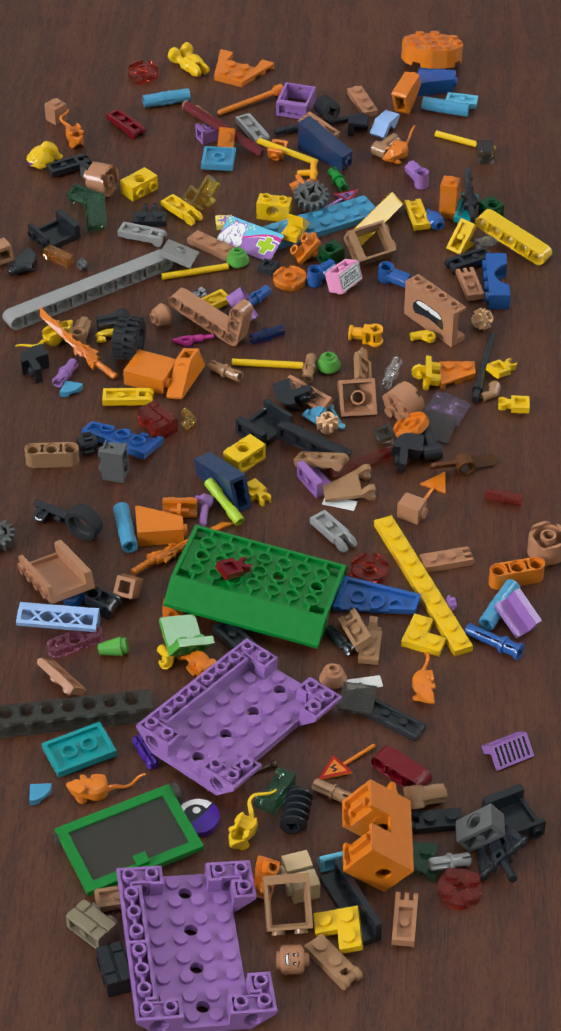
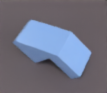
(383, 123)

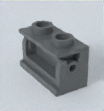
(114, 461)

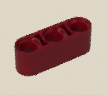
(400, 768)

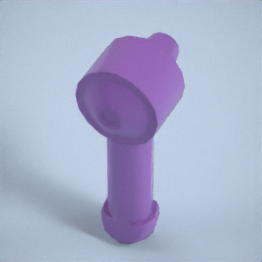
(205, 502)

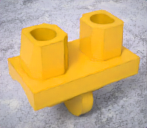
(428, 372)

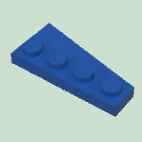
(138, 445)
(374, 598)

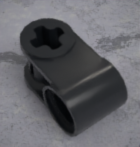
(102, 599)

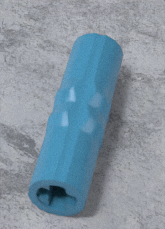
(166, 98)
(445, 106)
(125, 527)
(491, 616)

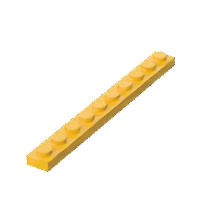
(422, 584)

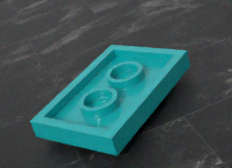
(79, 749)

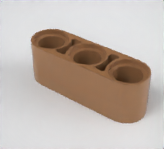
(52, 455)

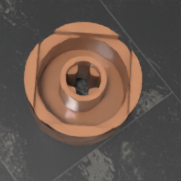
(101, 178)
(402, 401)
(545, 542)

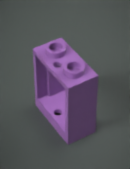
(295, 109)

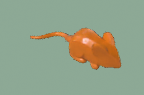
(73, 134)
(398, 150)
(197, 661)
(423, 684)
(94, 788)

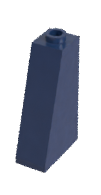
(322, 144)
(229, 478)

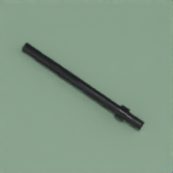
(290, 129)
(478, 386)

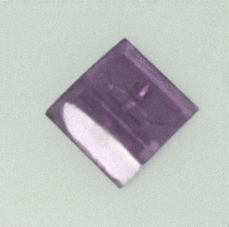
(448, 404)

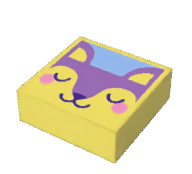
(220, 221)

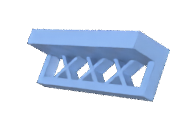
(58, 616)

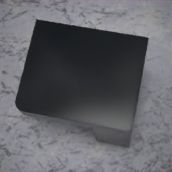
(357, 122)

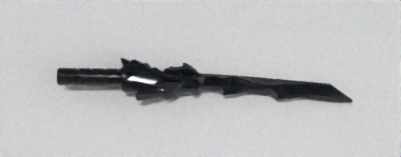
(470, 198)

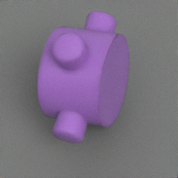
(451, 602)

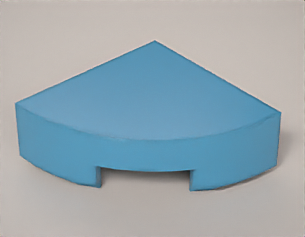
(70, 388)
(313, 413)
(39, 792)

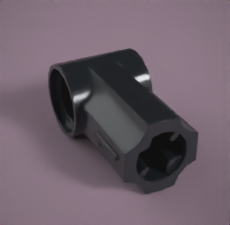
(109, 320)
(431, 449)

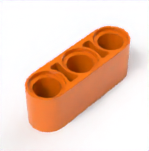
(523, 571)

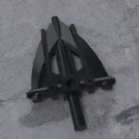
(501, 855)

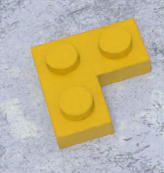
(419, 639)
(343, 922)

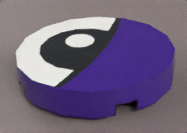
(202, 815)

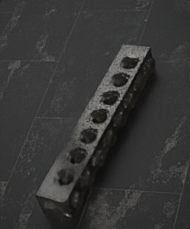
(74, 713)

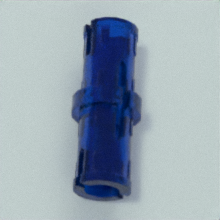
(267, 334)

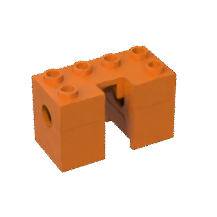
(385, 826)

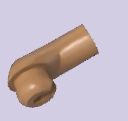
(493, 392)

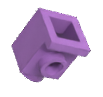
(206, 133)

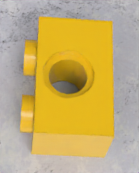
(139, 184)
(273, 207)
(245, 453)

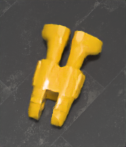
(189, 62)

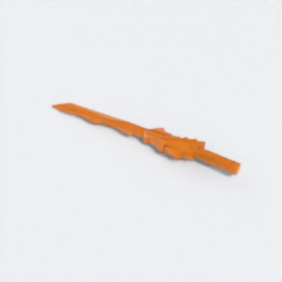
(79, 348)
(169, 552)

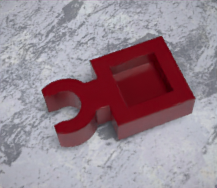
(232, 569)

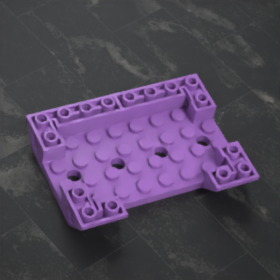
(218, 705)
(163, 954)

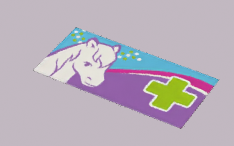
(250, 237)

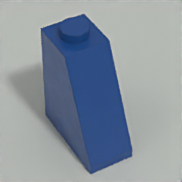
(436, 81)

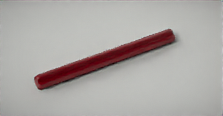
(215, 123)

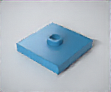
(218, 158)

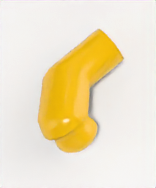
(102, 335)
(424, 335)
(167, 661)

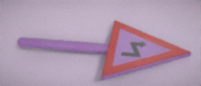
(346, 195)

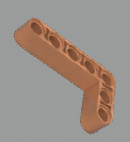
(227, 328)

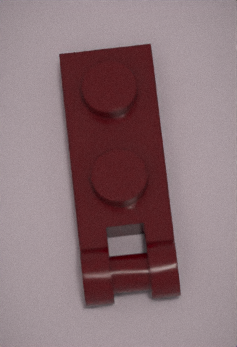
(126, 123)

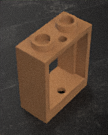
(356, 250)
(279, 929)

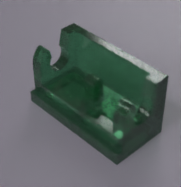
(78, 193)
(95, 211)
(273, 802)

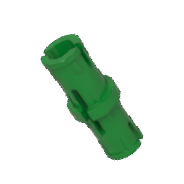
(338, 179)

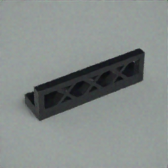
(307, 440)
(346, 893)

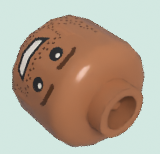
(292, 960)

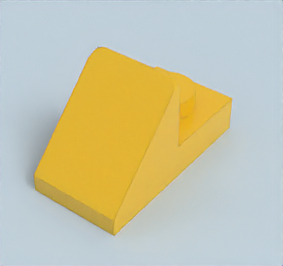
(295, 228)
(461, 237)

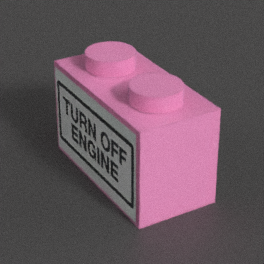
(343, 276)

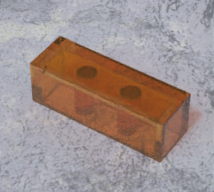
(58, 256)

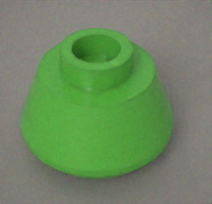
(237, 258)
(328, 363)

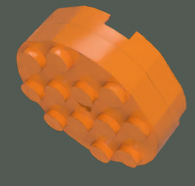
(432, 50)

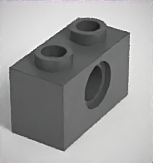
(480, 827)

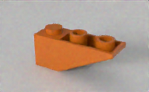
(185, 371)

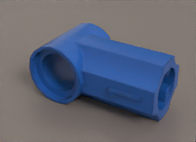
(316, 273)
(389, 274)

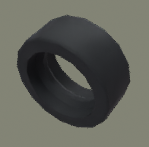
(88, 515)

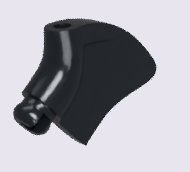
(23, 263)

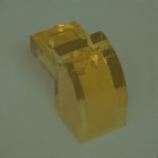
(203, 196)

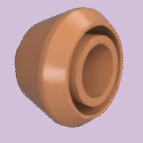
(161, 315)
(333, 676)

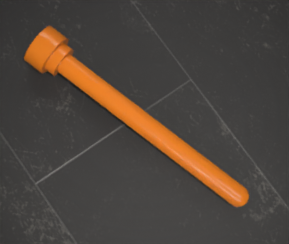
(274, 92)

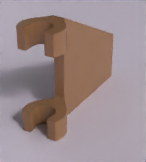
(349, 486)

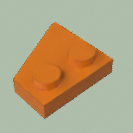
(456, 372)

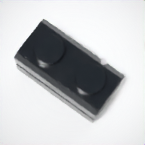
(114, 968)

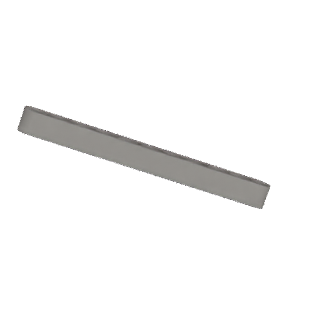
(87, 290)

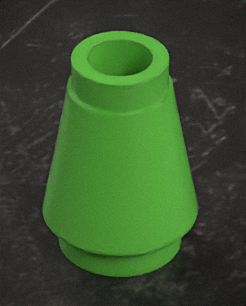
(114, 647)

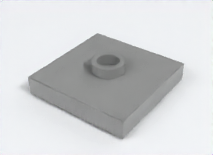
(179, 253)

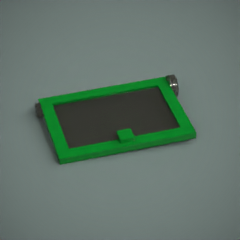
(128, 834)

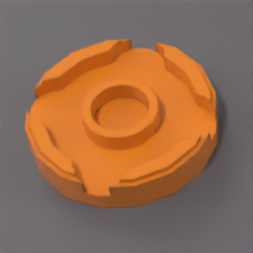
(289, 278)
(414, 424)

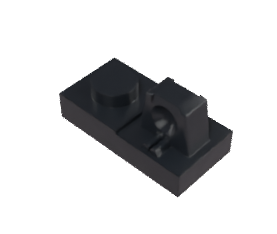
(45, 510)

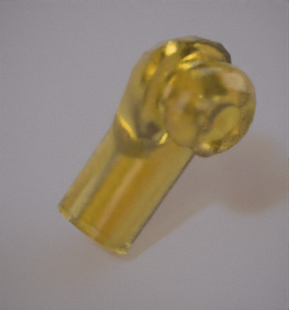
(189, 417)

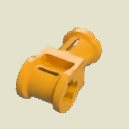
(367, 334)

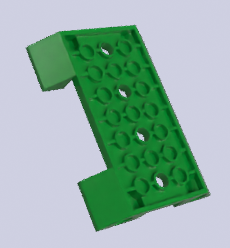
(256, 599)

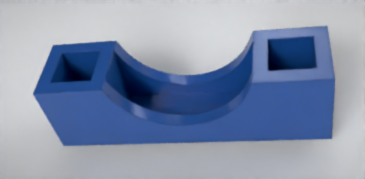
(497, 293)

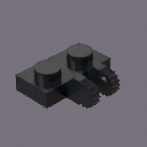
(150, 219)

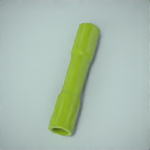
(231, 510)

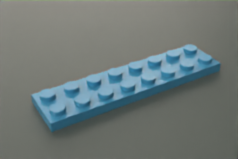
(329, 219)

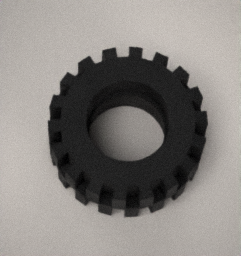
(128, 336)

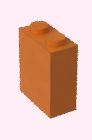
(149, 371)

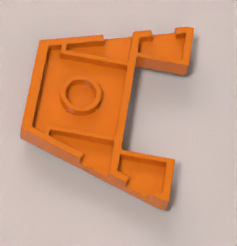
(236, 73)

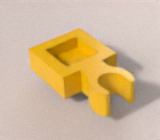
(501, 369)
(517, 404)
(258, 491)

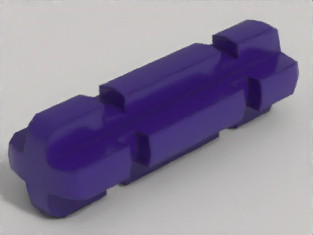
(145, 753)

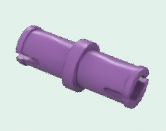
(65, 372)

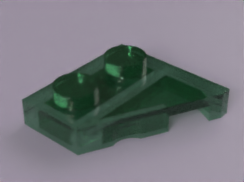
(421, 853)

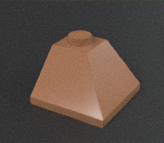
(357, 397)

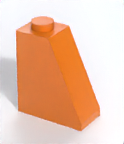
(406, 92)
(449, 196)
(158, 527)

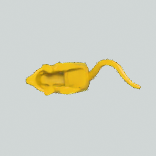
(50, 336)
(245, 826)

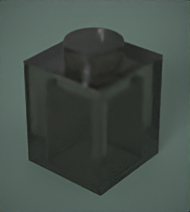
(485, 152)

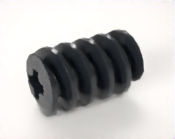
(327, 107)
(296, 810)

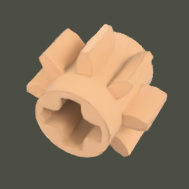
(482, 319)
(327, 422)

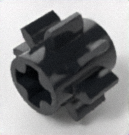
(87, 442)

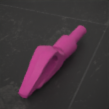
(187, 341)

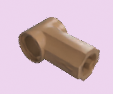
(380, 148)
(81, 330)
(425, 795)

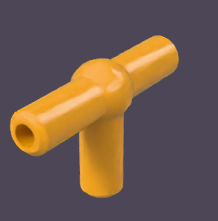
(312, 172)

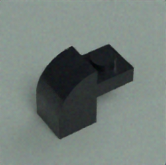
(34, 361)
(290, 396)
(406, 446)

